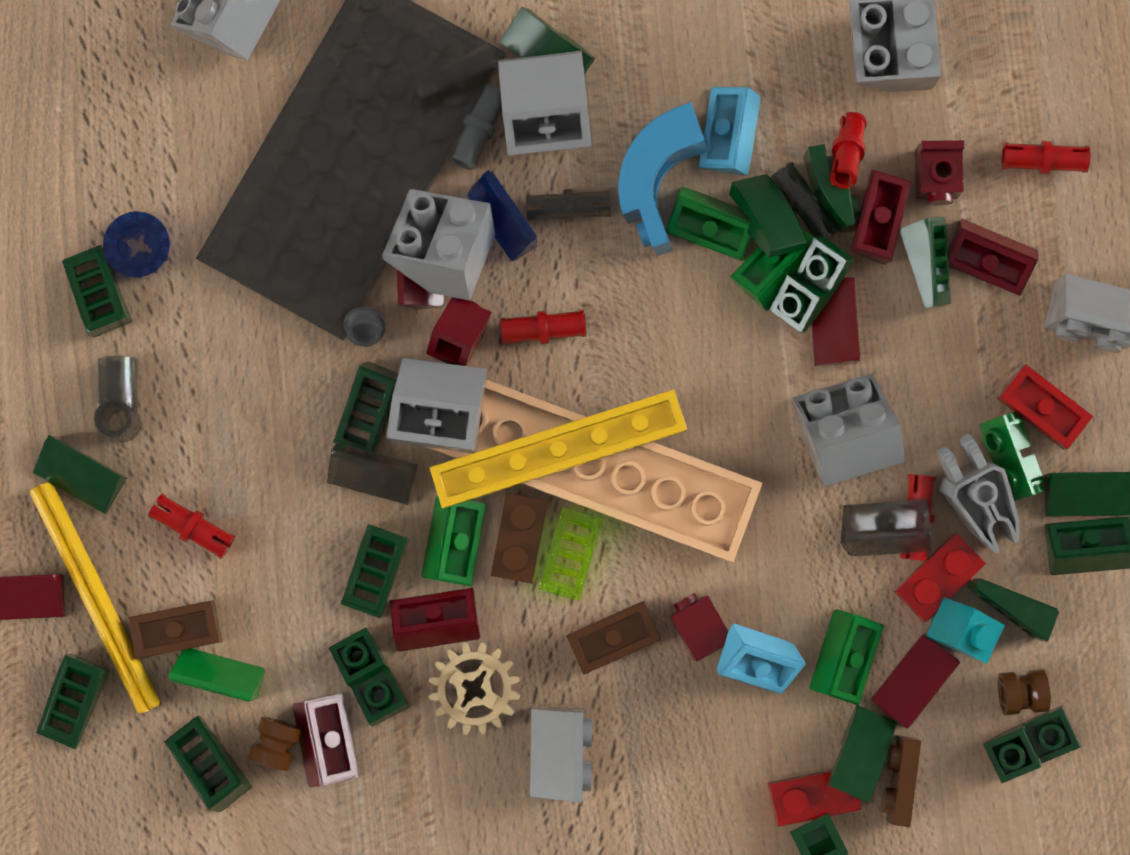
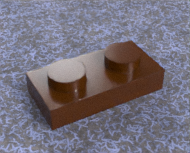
(519, 538)
(175, 629)
(613, 637)
(899, 798)

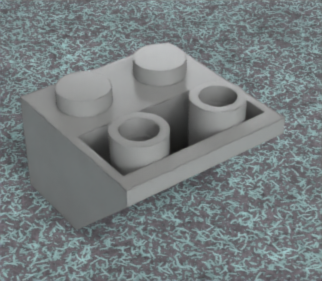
(225, 24)
(895, 44)
(544, 103)
(441, 242)
(1090, 312)
(437, 405)
(849, 429)
(557, 753)

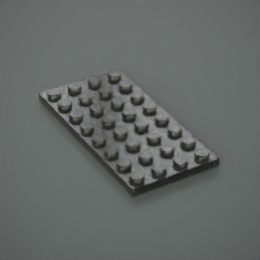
(342, 160)

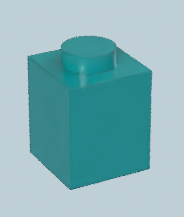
(965, 630)

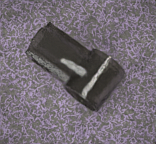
(117, 393)

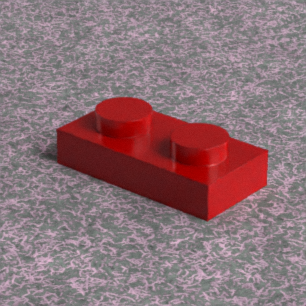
(1045, 407)
(939, 577)
(808, 798)

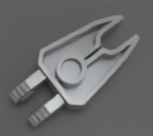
(979, 494)

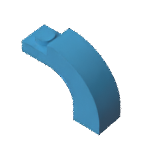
(651, 155)

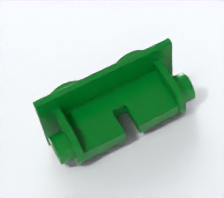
(1004, 440)

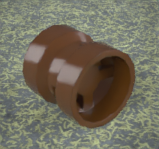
(1024, 692)
(276, 739)

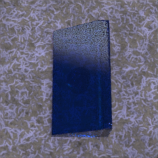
(510, 226)

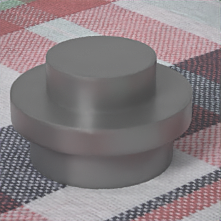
(364, 326)

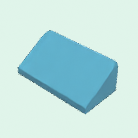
(730, 130)
(759, 659)

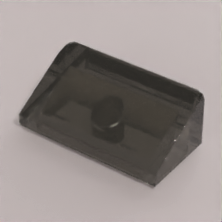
(371, 473)
(886, 528)

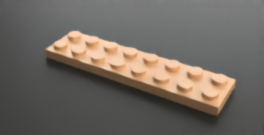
(639, 486)

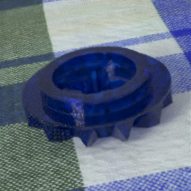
(132, 226)

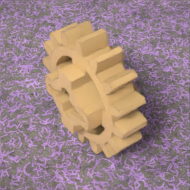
(458, 676)

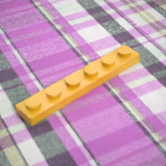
(558, 449)

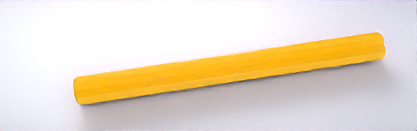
(94, 597)

